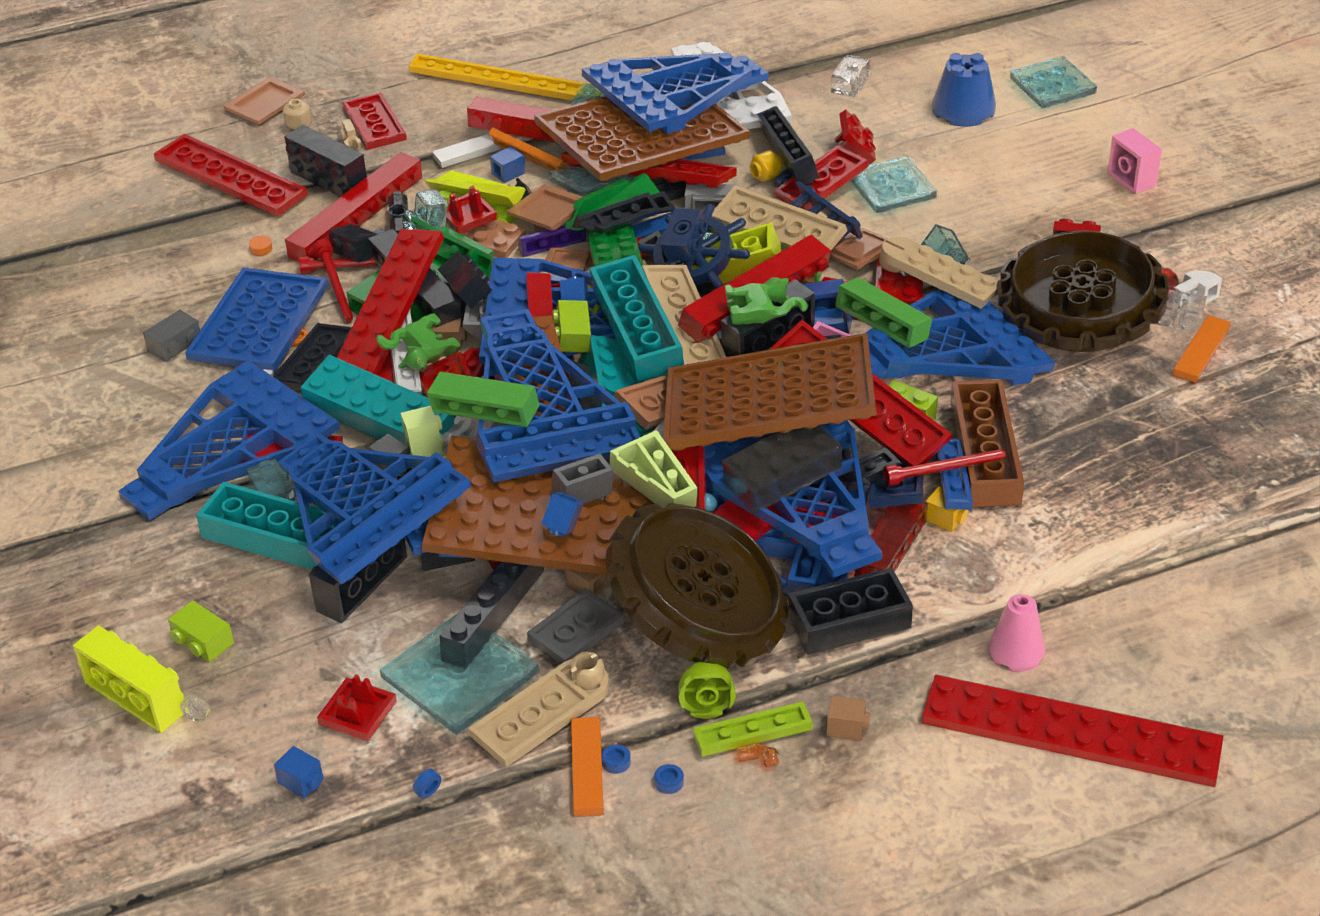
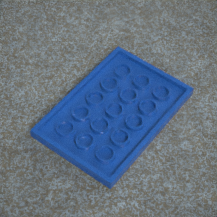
(257, 318)

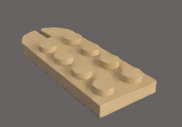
(938, 270)
(542, 708)

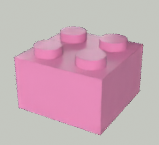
(1134, 160)

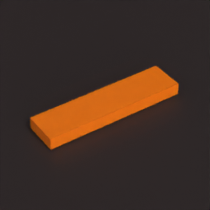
(530, 153)
(1201, 349)
(587, 766)

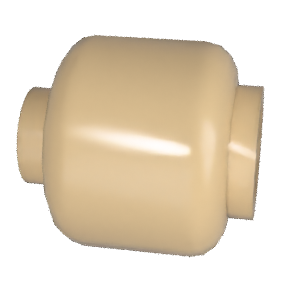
(297, 114)

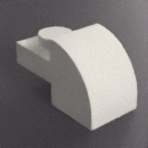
(1201, 283)

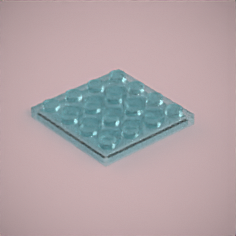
(453, 693)

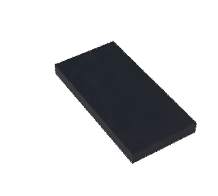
(310, 353)

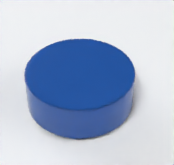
(616, 759)
(669, 778)
(427, 783)

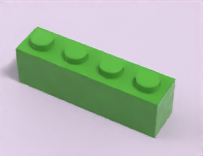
(883, 312)
(483, 399)

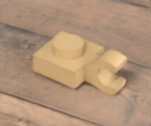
(349, 136)

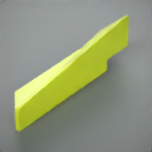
(489, 190)

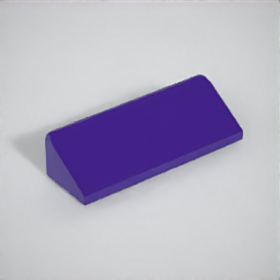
(548, 239)

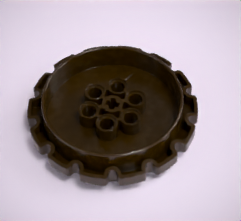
(1083, 291)
(697, 585)

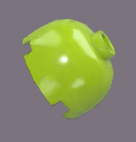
(706, 690)

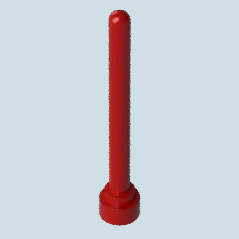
(324, 250)
(309, 264)
(895, 474)

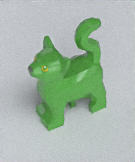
(754, 305)
(421, 343)

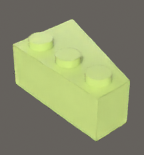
(422, 432)
(654, 471)

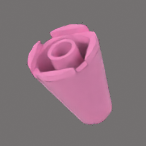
(1018, 635)

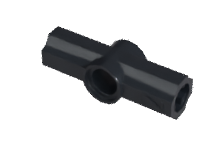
(397, 206)

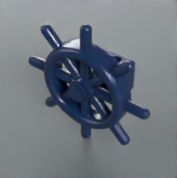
(685, 244)

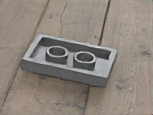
(576, 626)

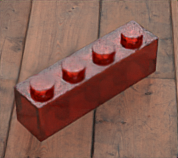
(896, 535)

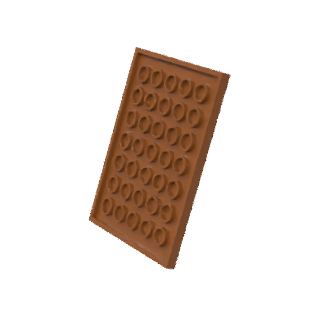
(615, 144)
(769, 392)
(506, 517)

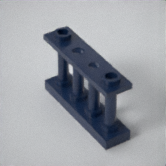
(820, 204)

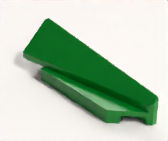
(612, 194)
(451, 245)

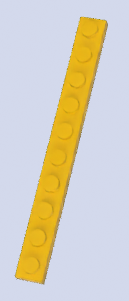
(495, 77)

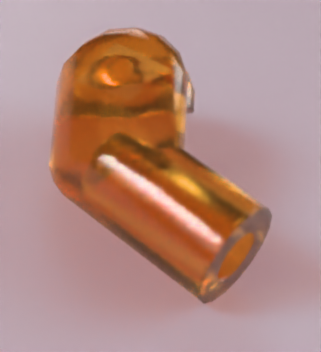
(759, 751)

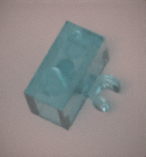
(429, 208)
(946, 243)
(270, 479)

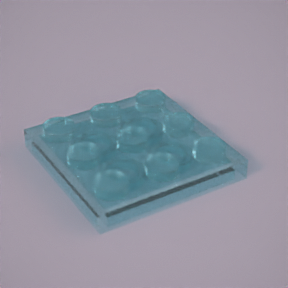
(1053, 82)
(581, 181)
(893, 185)

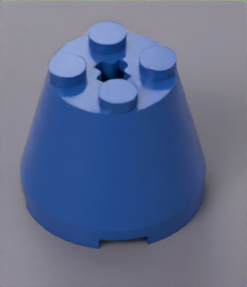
(965, 91)

